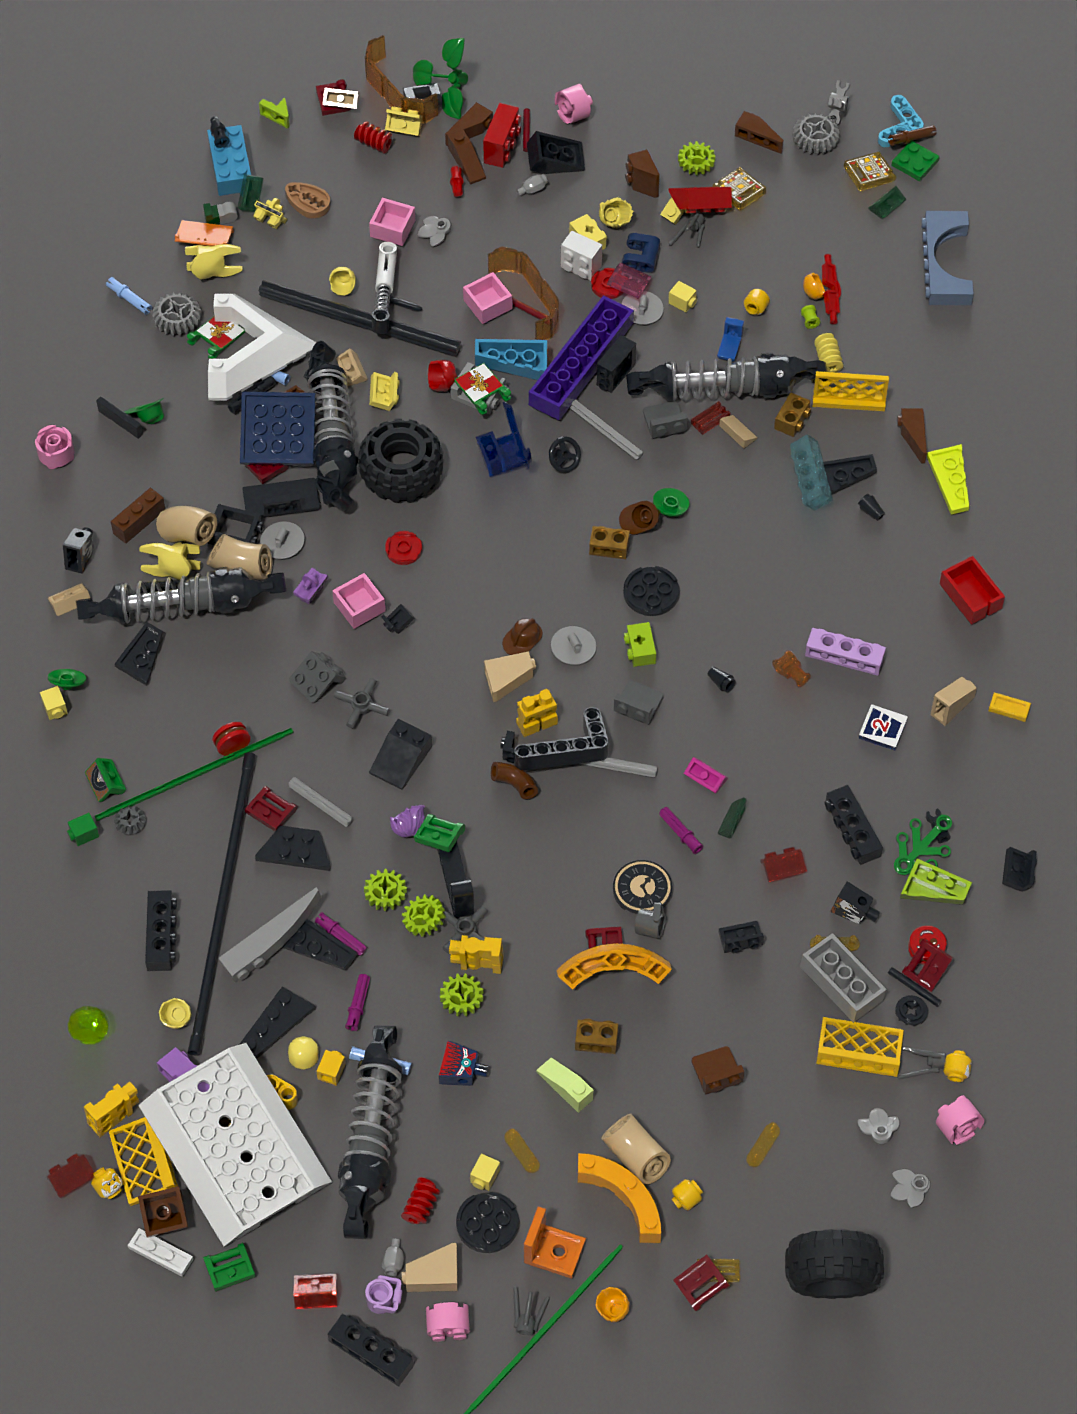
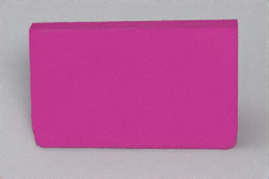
(705, 775)

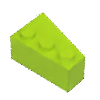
(935, 885)

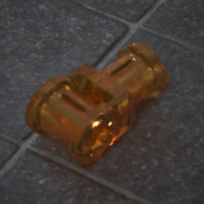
(790, 667)

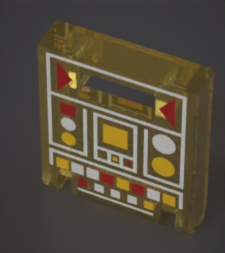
(873, 168)
(742, 183)

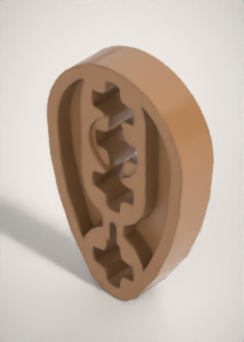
(306, 191)

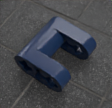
(649, 248)

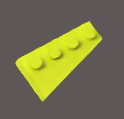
(950, 475)

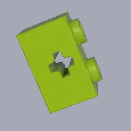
(640, 644)

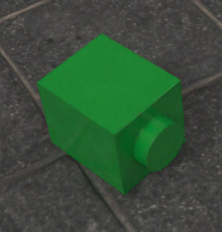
(82, 829)

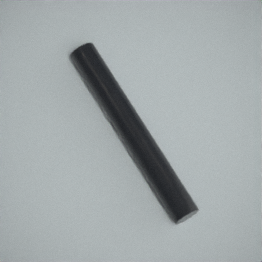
(914, 986)

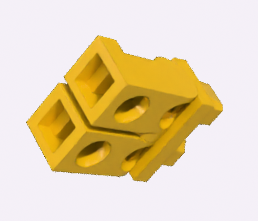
(111, 1109)

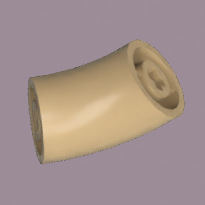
(186, 524)
(233, 553)
(637, 1149)

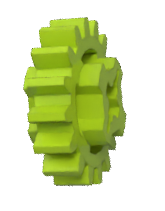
(696, 158)
(375, 889)
(423, 915)
(470, 990)

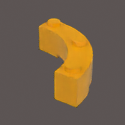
(613, 958)
(628, 1188)

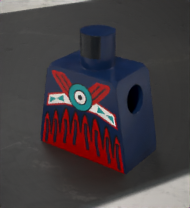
(460, 1066)

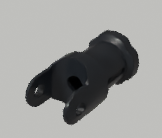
(219, 132)

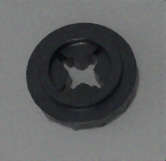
(911, 1002)

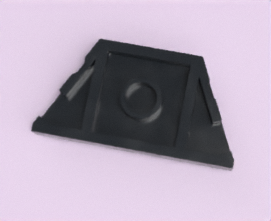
(295, 848)

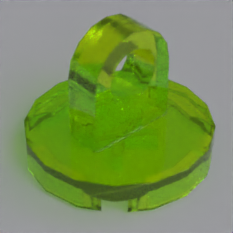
(88, 1025)

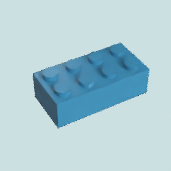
(229, 162)

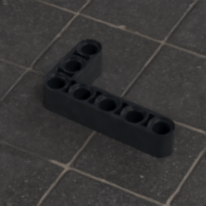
(567, 751)
(458, 887)

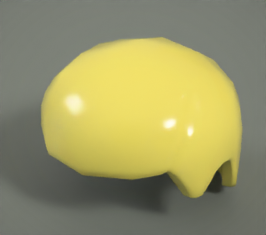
(342, 281)
(175, 1013)
(303, 1052)

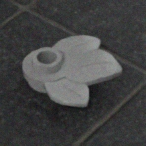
(433, 230)
(879, 1125)
(907, 1189)

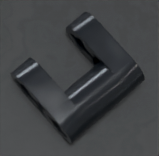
(423, 91)

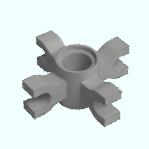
(838, 101)

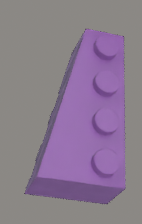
(176, 1064)

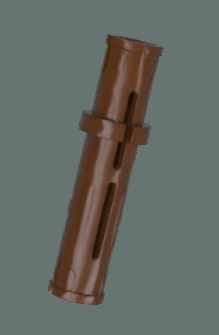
(907, 136)

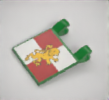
(217, 334)
(481, 384)

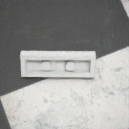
(160, 1252)

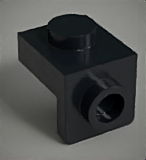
(398, 619)
(507, 745)

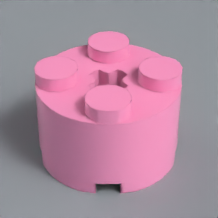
(573, 104)
(54, 446)
(959, 1120)
(447, 1321)

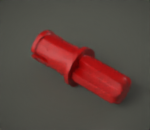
(456, 181)

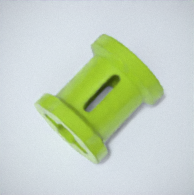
(810, 316)

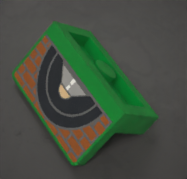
(104, 778)

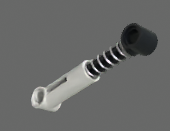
(384, 287)

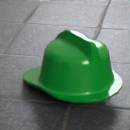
(148, 413)

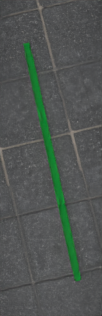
(193, 774)
(543, 1330)

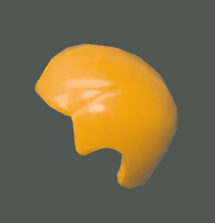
(813, 286)
(612, 1304)

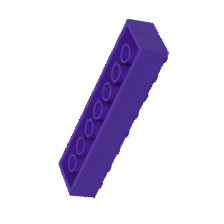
(579, 358)

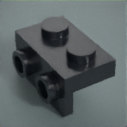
(1019, 869)
(741, 936)

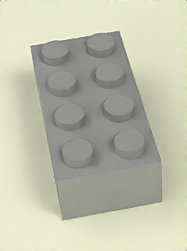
(842, 977)

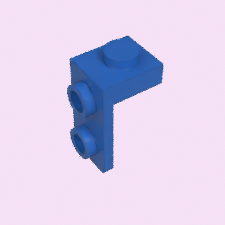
(731, 339)

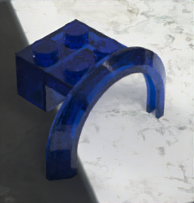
(504, 452)

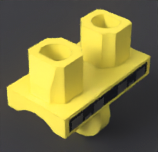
(271, 210)

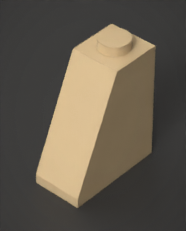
(508, 673)
(952, 700)
(433, 1271)

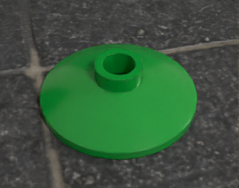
(671, 501)
(66, 678)

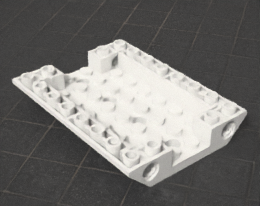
(210, 1154)

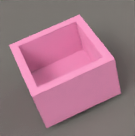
(392, 221)
(487, 298)
(359, 600)

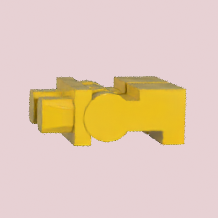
(536, 712)
(477, 953)

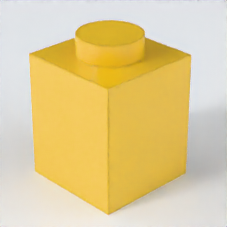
(331, 1067)

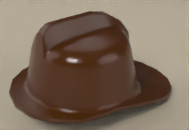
(639, 517)
(522, 636)

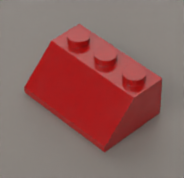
(702, 198)

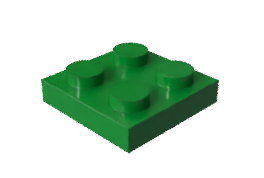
(915, 160)

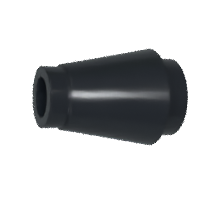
(871, 507)
(723, 680)

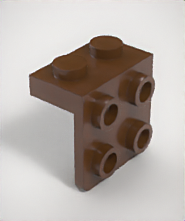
(717, 1070)

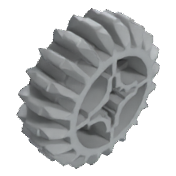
(816, 133)
(176, 314)

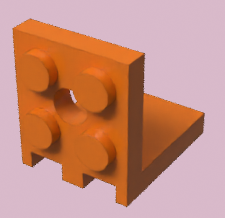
(544, 1239)

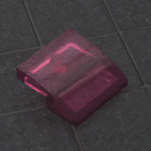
(629, 280)

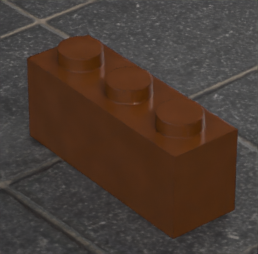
(137, 515)

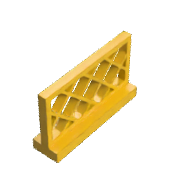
(856, 398)
(858, 1059)
(161, 1158)

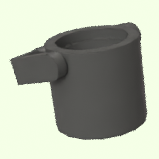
(651, 922)

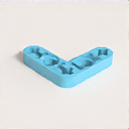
(906, 122)

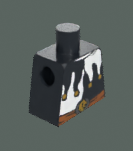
(78, 549)
(854, 904)

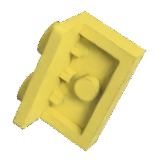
(403, 122)
(384, 390)

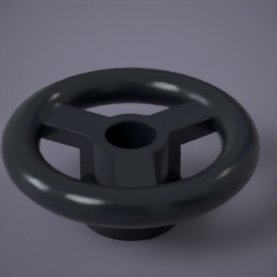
(556, 454)

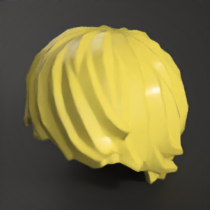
(615, 212)

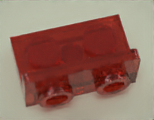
(784, 864)
(70, 1175)
(315, 1291)

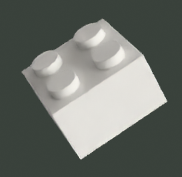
(581, 255)

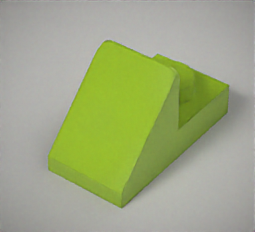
(275, 113)

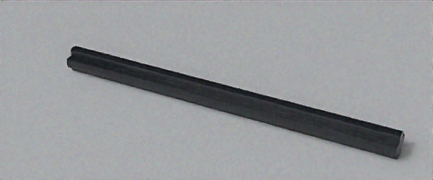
(358, 317)

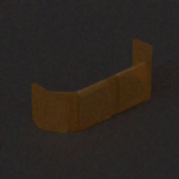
(374, 53)
(518, 262)

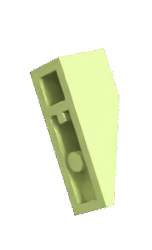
(566, 1084)

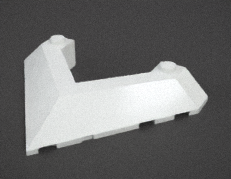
(269, 353)

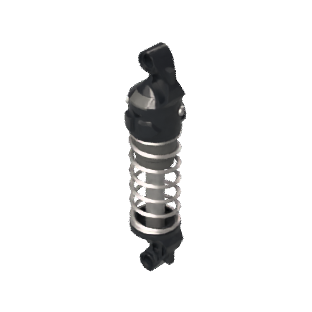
(762, 376)
(334, 444)
(217, 591)
(365, 1166)

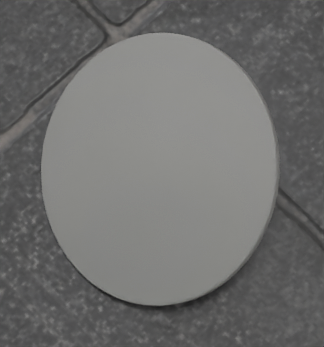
(646, 308)
(283, 539)
(573, 645)

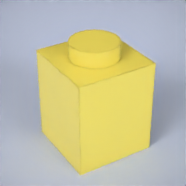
(682, 296)
(53, 703)
(484, 1172)

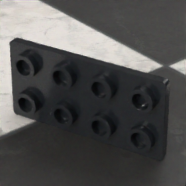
(281, 497)

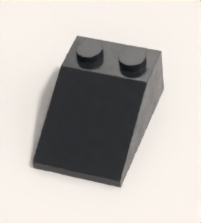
(554, 154)
(401, 754)

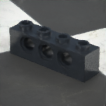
(844, 798)
(156, 902)
(394, 1371)

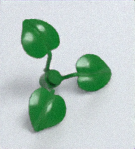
(452, 53)

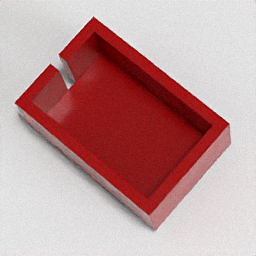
(501, 135)
(972, 590)

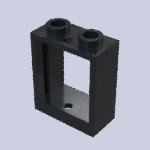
(616, 364)
(223, 512)

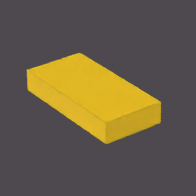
(1009, 707)

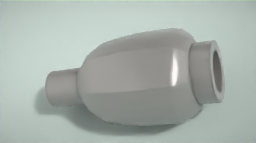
(533, 184)
(393, 1259)

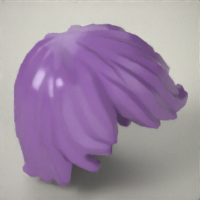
(408, 821)

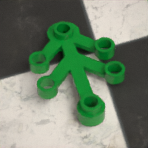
(920, 847)

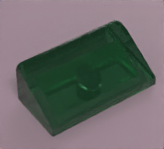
(250, 192)
(887, 202)
(732, 818)

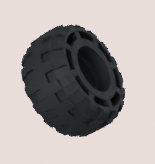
(400, 480)
(834, 1264)

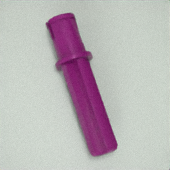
(679, 828)
(342, 935)
(355, 1010)

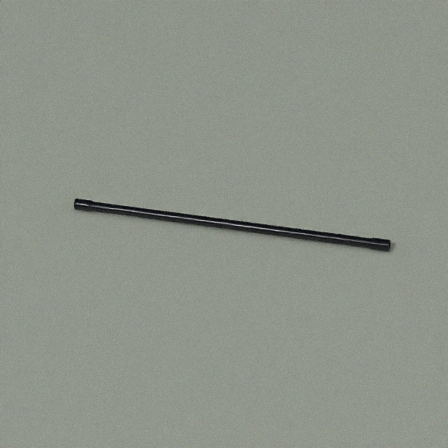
(196, 1037)

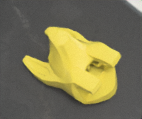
(211, 260)
(171, 559)

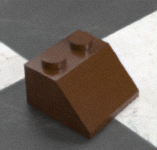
(642, 173)
(163, 1211)

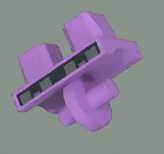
(310, 585)

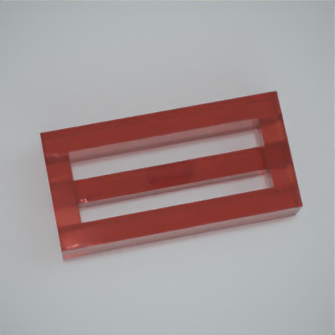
(708, 415)

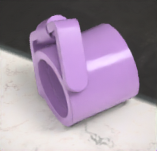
(381, 1297)

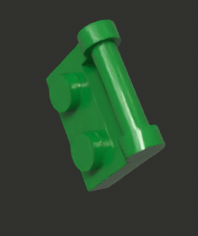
(439, 837)
(231, 1272)

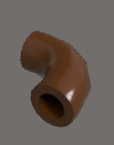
(517, 778)

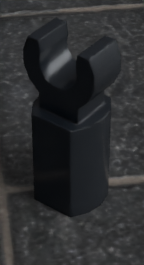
(943, 836)

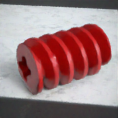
(373, 137)
(419, 1201)

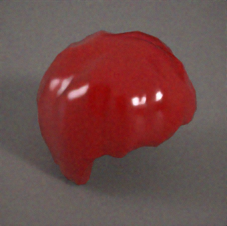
(441, 375)

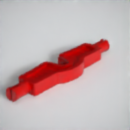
(832, 296)

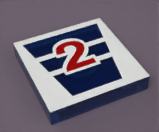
(883, 727)

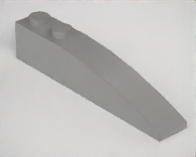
(269, 938)

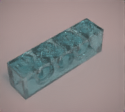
(810, 472)

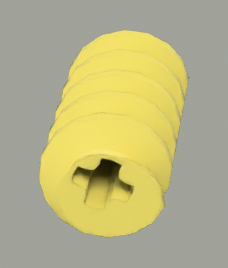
(829, 352)

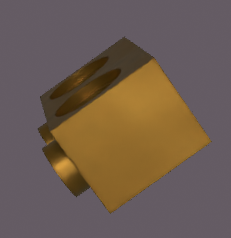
(792, 414)
(604, 542)
(596, 1041)

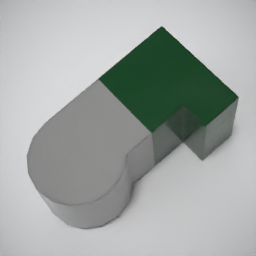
(220, 213)

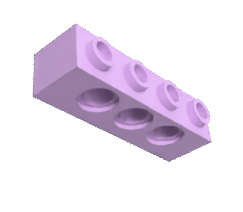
(835, 653)

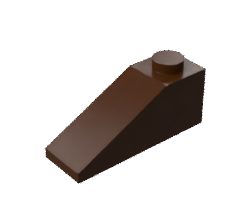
(473, 122)
(757, 131)
(465, 156)
(913, 430)

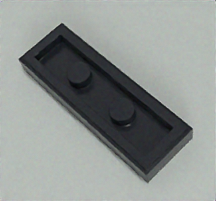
(119, 417)

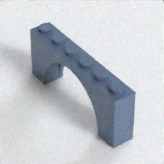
(943, 287)

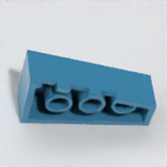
(514, 357)

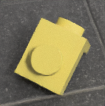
(672, 212)

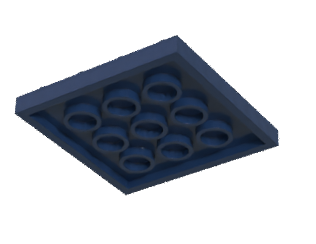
(277, 428)

